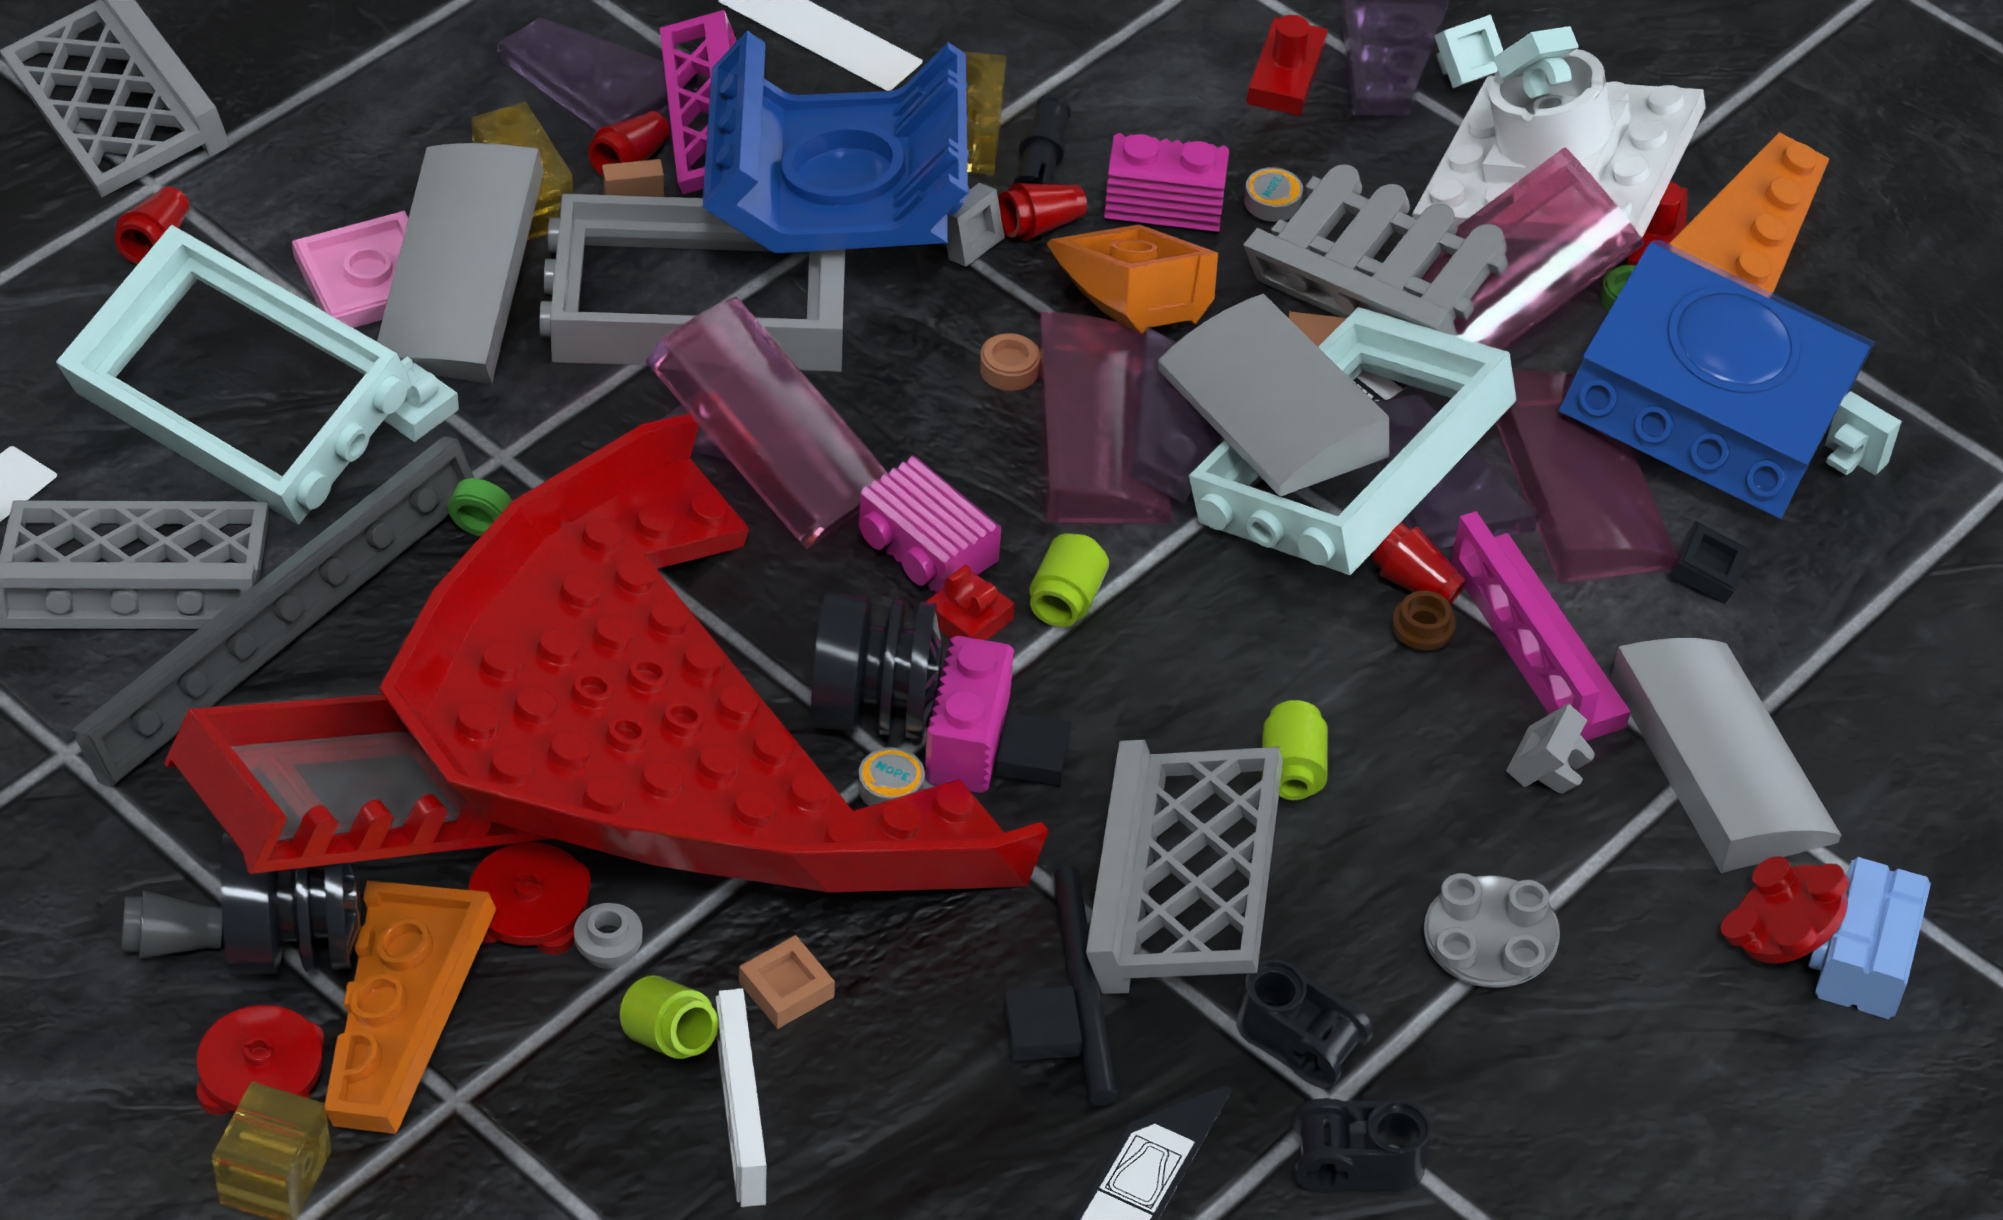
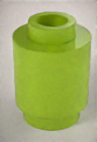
(1068, 579)
(1303, 742)
(668, 1017)

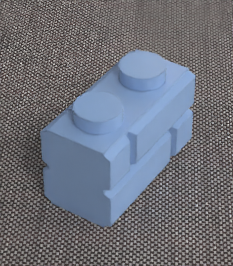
(1875, 945)

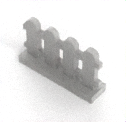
(1346, 276)

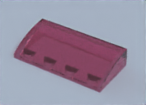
(1558, 240)
(767, 419)
(1089, 422)
(1583, 485)

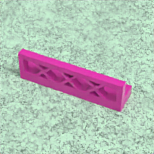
(686, 104)
(1534, 628)

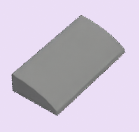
(462, 258)
(1276, 397)
(1720, 751)

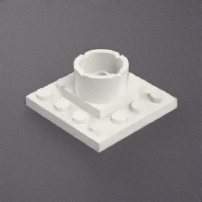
(1616, 130)

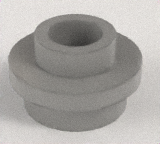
(608, 949)

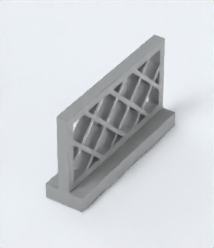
(159, 73)
(126, 589)
(1129, 871)

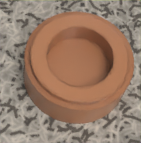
(1009, 362)

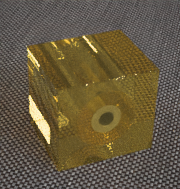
(271, 1153)

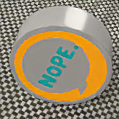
(1273, 194)
(889, 775)

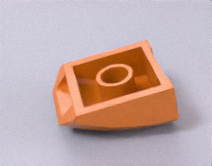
(1140, 274)

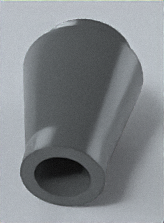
(168, 925)

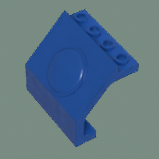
(836, 164)
(1715, 376)

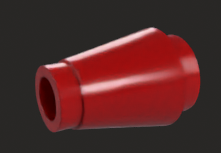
(628, 140)
(1038, 208)
(148, 221)
(1417, 564)

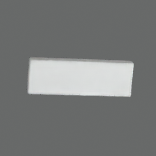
(741, 1098)

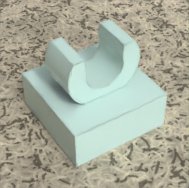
(1468, 51)
(1535, 57)
(425, 405)
(1861, 436)

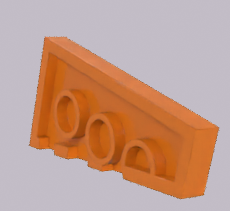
(1758, 213)
(404, 987)

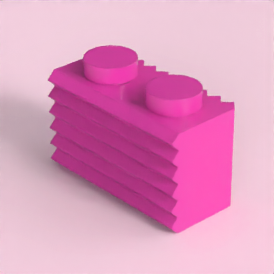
(1166, 182)
(927, 525)
(969, 713)

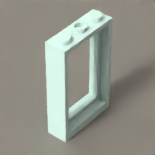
(147, 299)
(1368, 341)

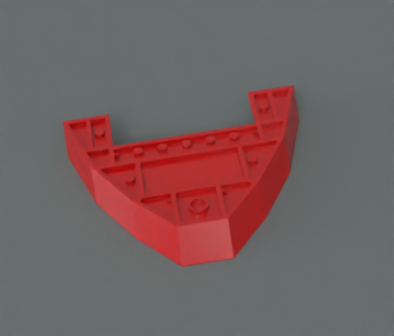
(602, 714)

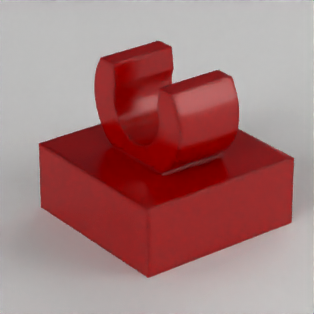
(971, 606)

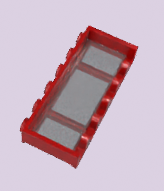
(325, 784)

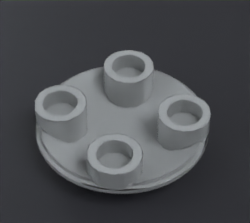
(1492, 929)

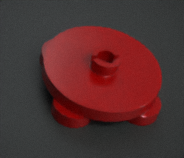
(535, 894)
(1788, 910)
(257, 1046)

